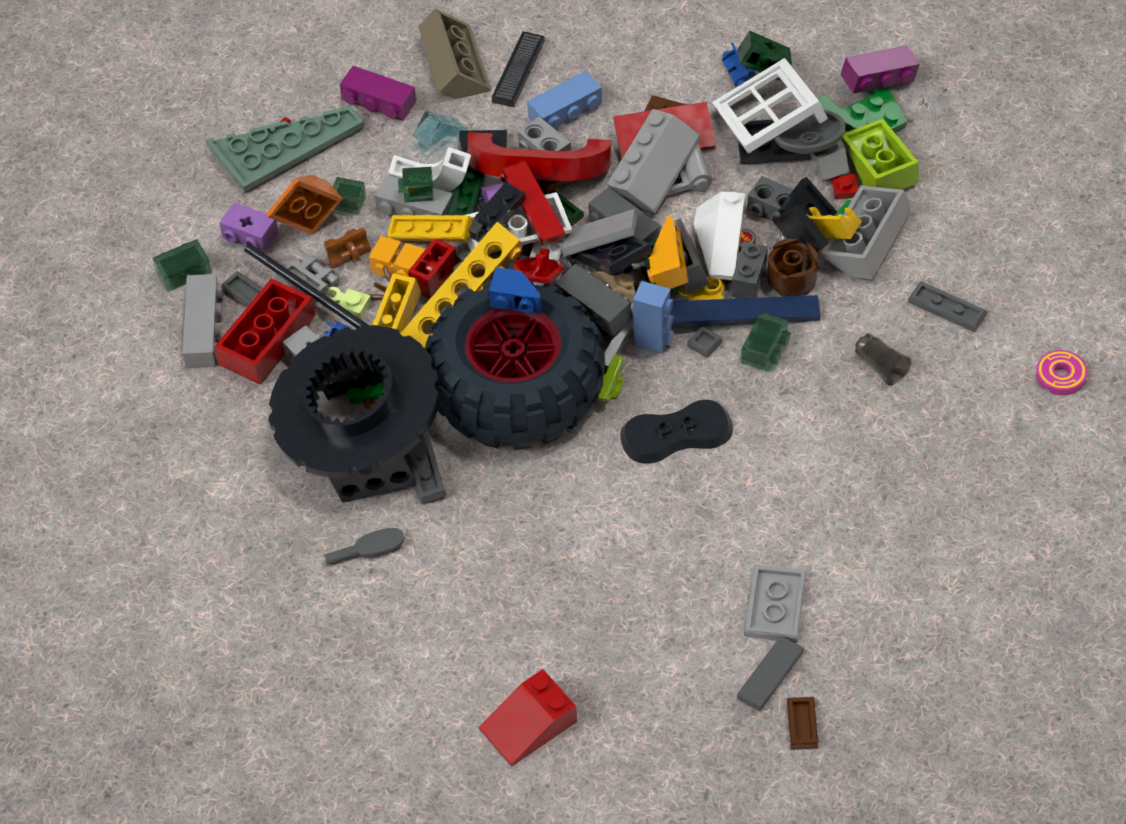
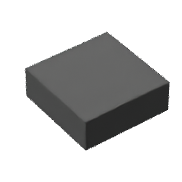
(704, 341)

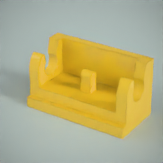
(835, 226)

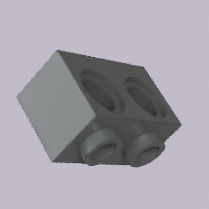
(767, 198)
(749, 270)

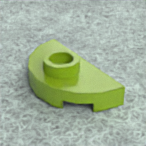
(612, 380)

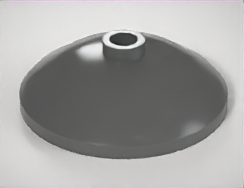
(811, 136)

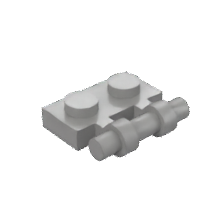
(310, 263)

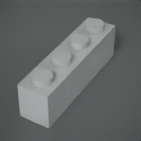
(201, 320)

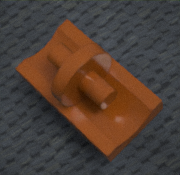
(347, 247)

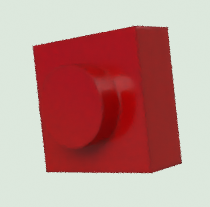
(844, 186)

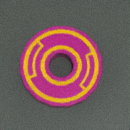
(1061, 360)

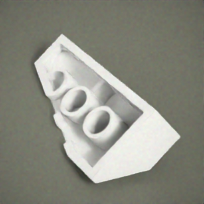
(719, 232)

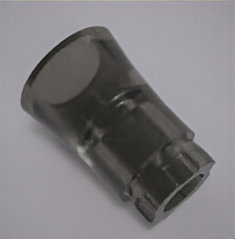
(883, 359)

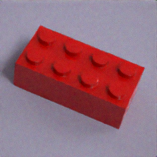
(256, 337)

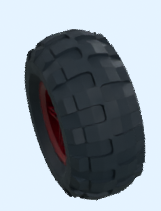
(512, 399)

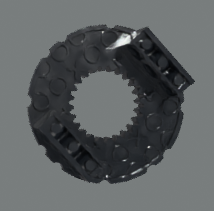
(371, 450)

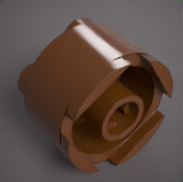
(792, 267)

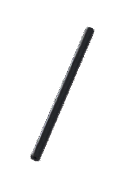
(304, 286)

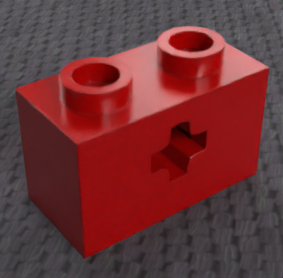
(433, 267)

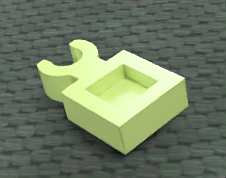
(352, 300)

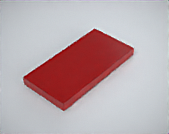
(693, 115)

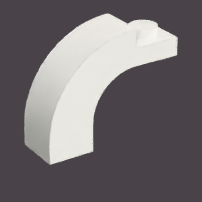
(446, 173)

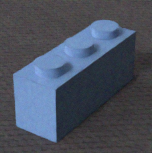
(566, 100)
(652, 317)

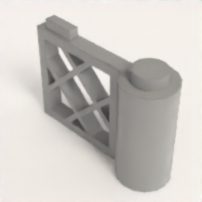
(694, 174)

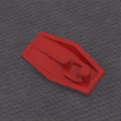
(540, 268)

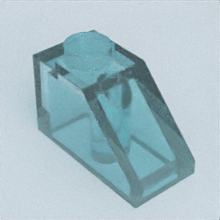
(435, 127)

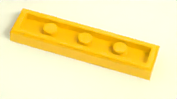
(427, 227)

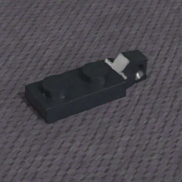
(496, 210)

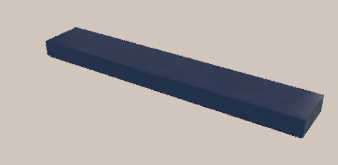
(744, 310)

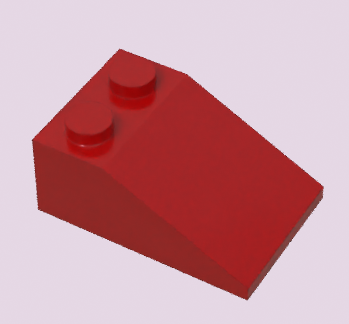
(529, 718)

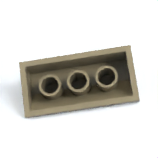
(453, 56)

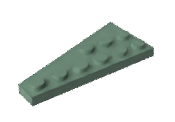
(278, 146)

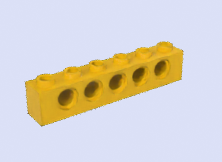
(479, 258)

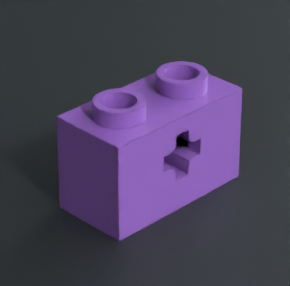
(248, 227)

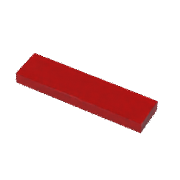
(535, 205)

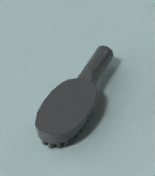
(370, 545)

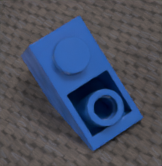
(513, 292)

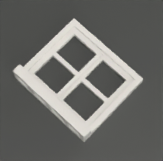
(795, 86)

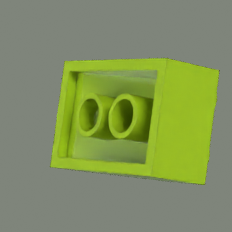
(881, 156)

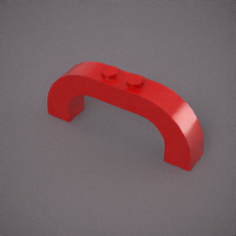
(544, 164)

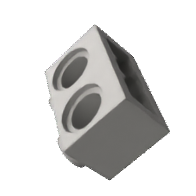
(541, 136)

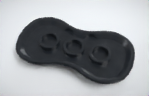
(655, 437)

